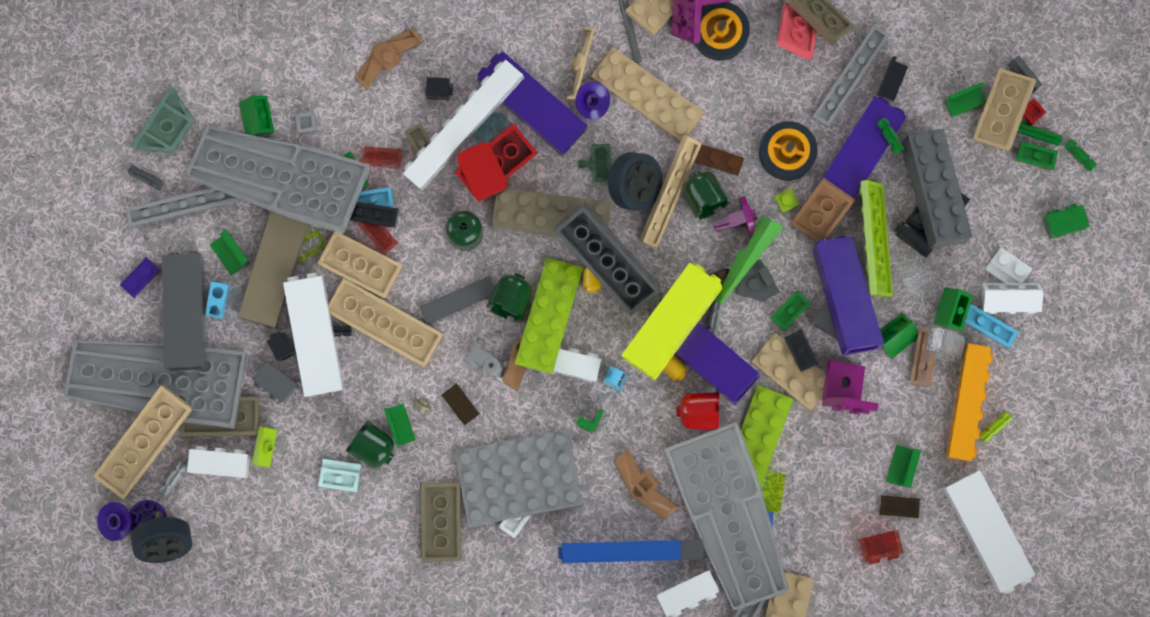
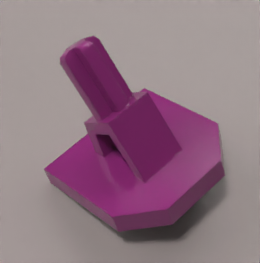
(745, 216)

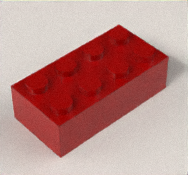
(510, 150)

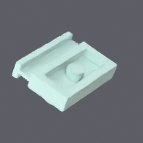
(339, 475)

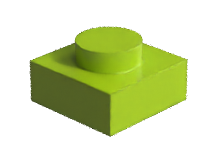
(786, 200)

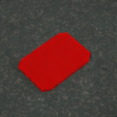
(482, 170)

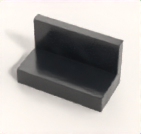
(892, 80)
(801, 350)

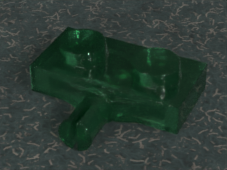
(598, 163)

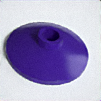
(600, 100)
(107, 521)

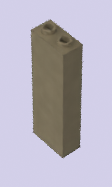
(273, 265)

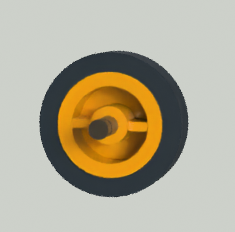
(723, 31)
(788, 150)

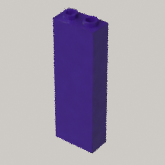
(539, 109)
(863, 147)
(847, 295)
(717, 364)

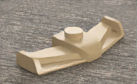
(578, 63)

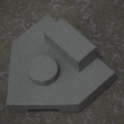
(758, 283)

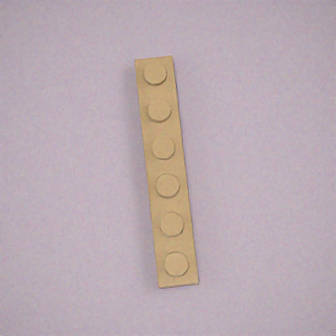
(670, 191)

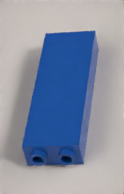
(620, 551)

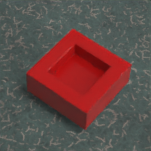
(1033, 112)

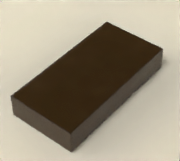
(460, 404)
(899, 506)

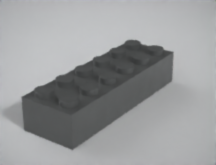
(936, 188)
(607, 258)

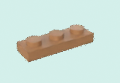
(923, 361)

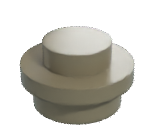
(421, 405)

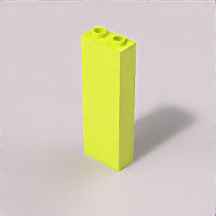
(672, 321)

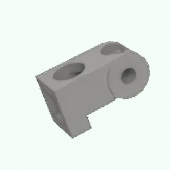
(488, 362)

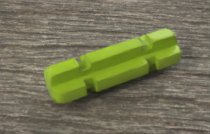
(995, 427)

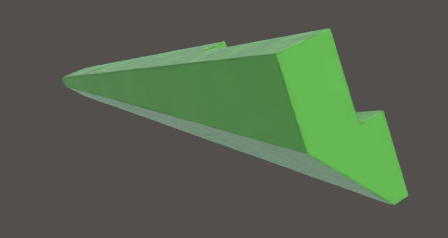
(761, 239)

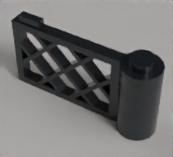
(914, 234)

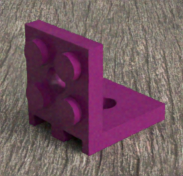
(687, 18)
(846, 398)

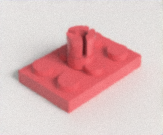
(796, 33)

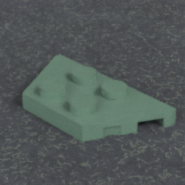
(165, 126)

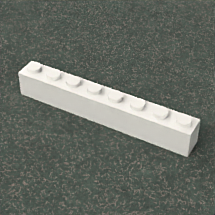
(463, 125)

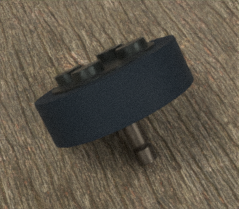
(634, 181)
(161, 539)

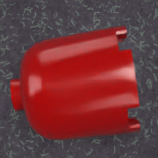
(699, 411)

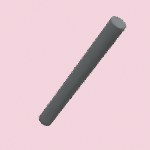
(630, 32)

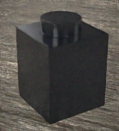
(438, 88)
(281, 346)

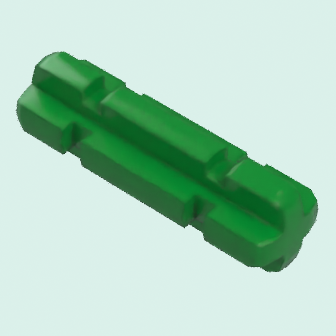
(890, 136)
(1080, 155)

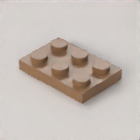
(822, 211)

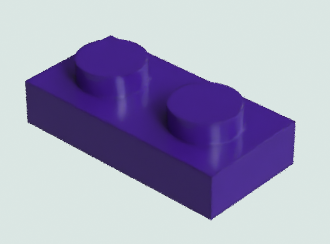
(140, 277)

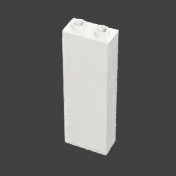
(313, 334)
(989, 532)

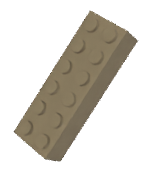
(538, 211)

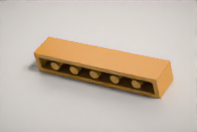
(968, 403)

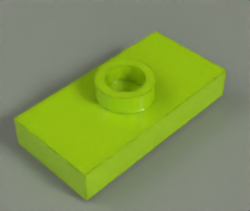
(264, 447)

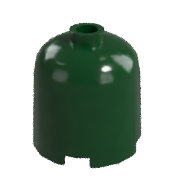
(704, 194)
(464, 239)
(510, 297)
(371, 446)

